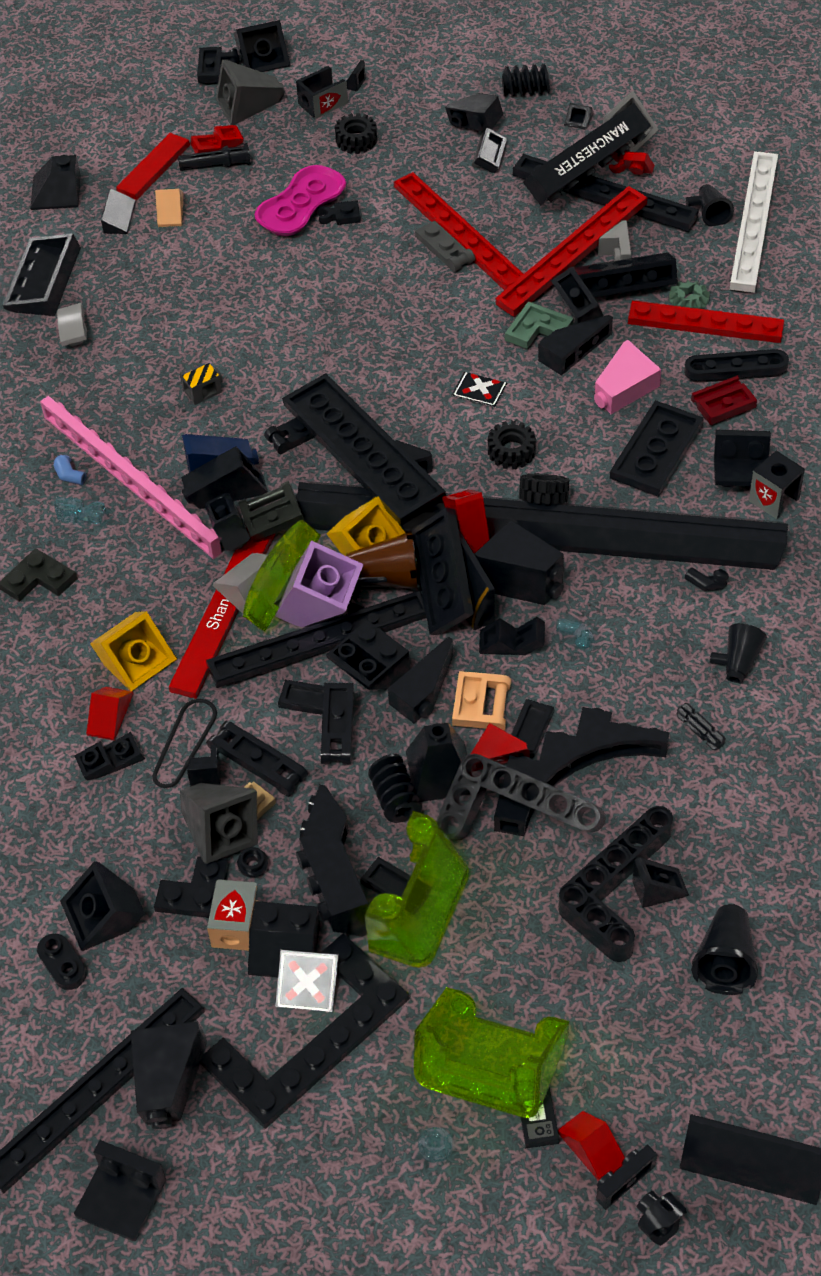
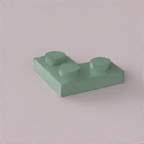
(535, 320)

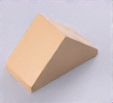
(169, 207)

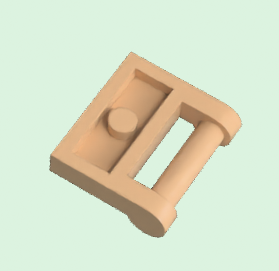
(471, 699)

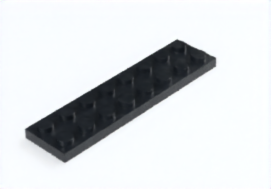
(364, 449)

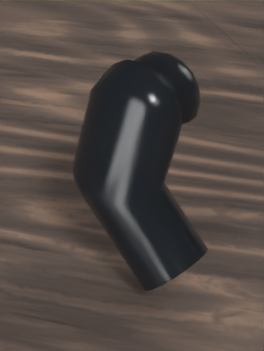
(707, 583)

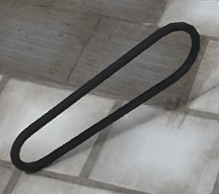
(154, 776)

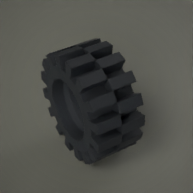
(356, 124)
(511, 433)
(544, 488)

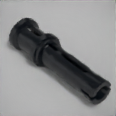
(226, 157)

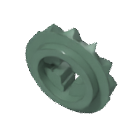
(698, 299)

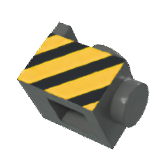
(201, 383)

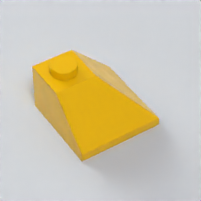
(364, 527)

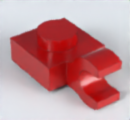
(634, 161)

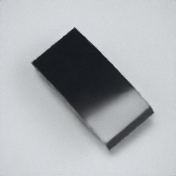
(104, 760)

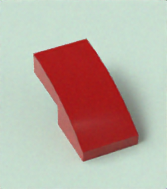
(221, 137)

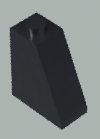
(224, 474)

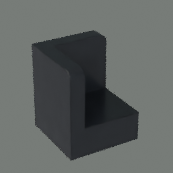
(205, 769)

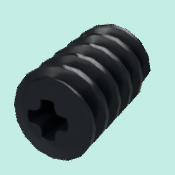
(525, 79)
(394, 788)

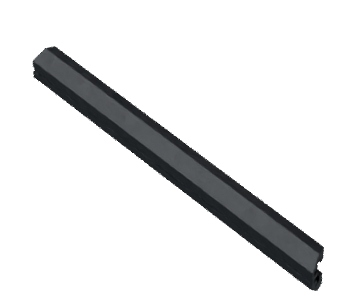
(590, 527)

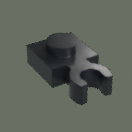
(342, 213)

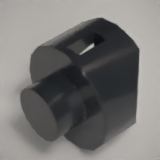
(660, 1213)

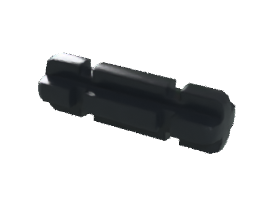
(701, 726)

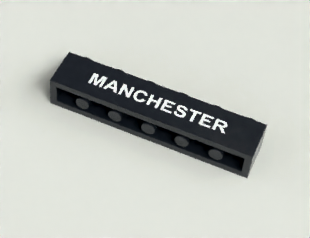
(586, 154)

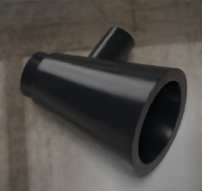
(714, 206)
(743, 648)

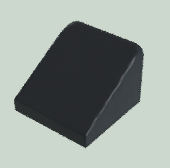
(357, 77)
(578, 116)

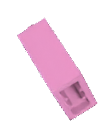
(626, 378)

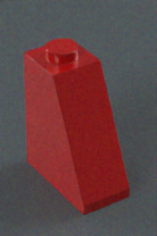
(470, 516)

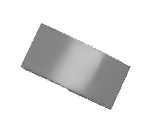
(71, 325)

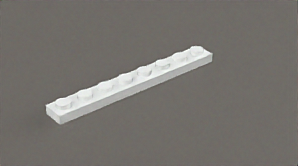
(753, 222)

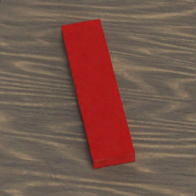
(153, 166)

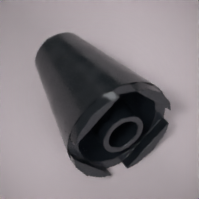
(727, 953)

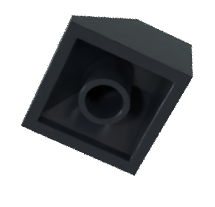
(57, 184)
(100, 907)

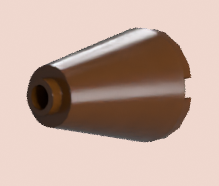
(389, 559)

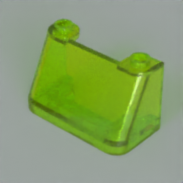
(415, 924)
(486, 1059)

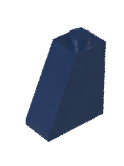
(202, 449)

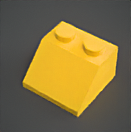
(134, 650)

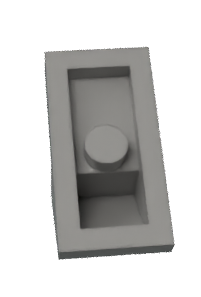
(615, 242)

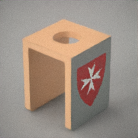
(231, 914)

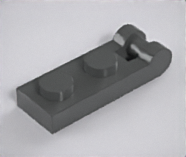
(444, 246)

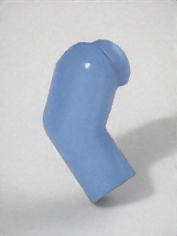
(66, 473)

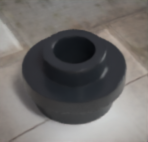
(252, 854)

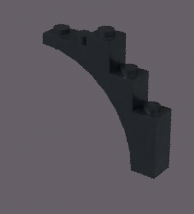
(564, 754)

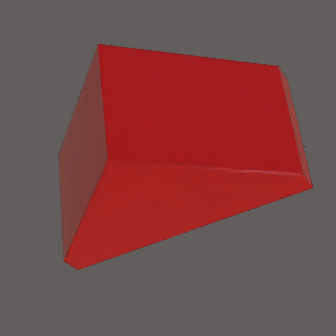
(107, 712)
(497, 746)
(592, 1143)

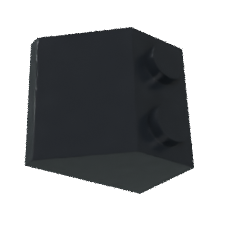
(262, 46)
(280, 928)

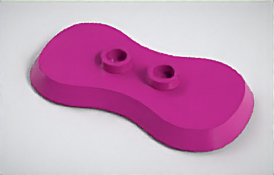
(307, 191)

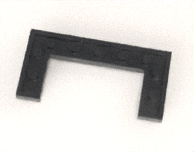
(272, 1097)

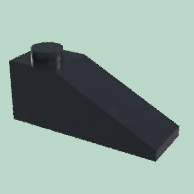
(572, 343)
(419, 688)

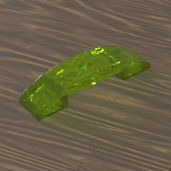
(274, 573)

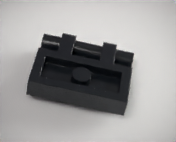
(210, 63)

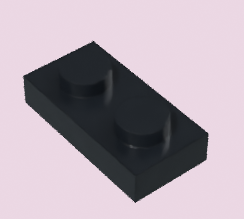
(634, 1168)

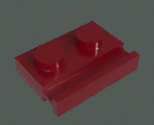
(724, 400)

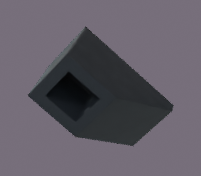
(475, 112)
(325, 814)

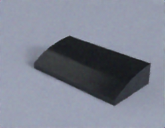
(42, 275)
(752, 1159)

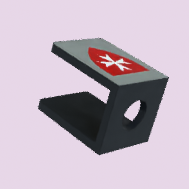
(321, 93)
(772, 480)

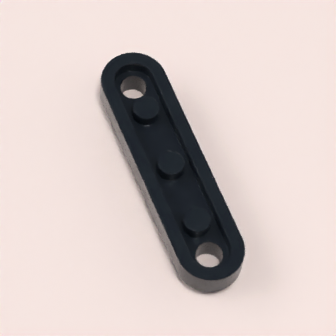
(731, 364)

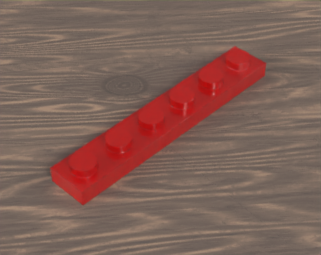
(706, 321)

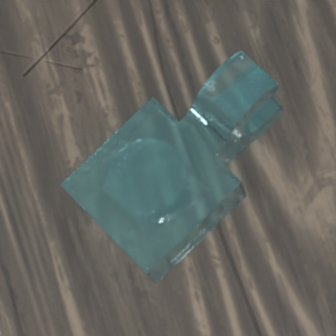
(75, 511)

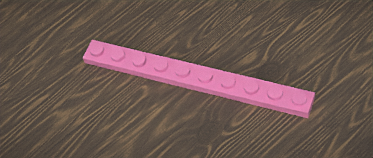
(135, 480)

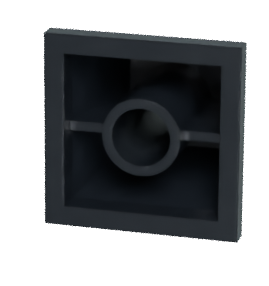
(435, 760)

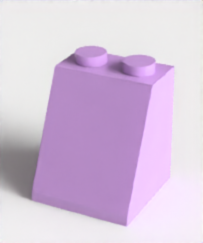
(318, 586)

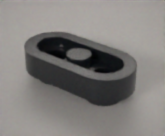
(60, 959)

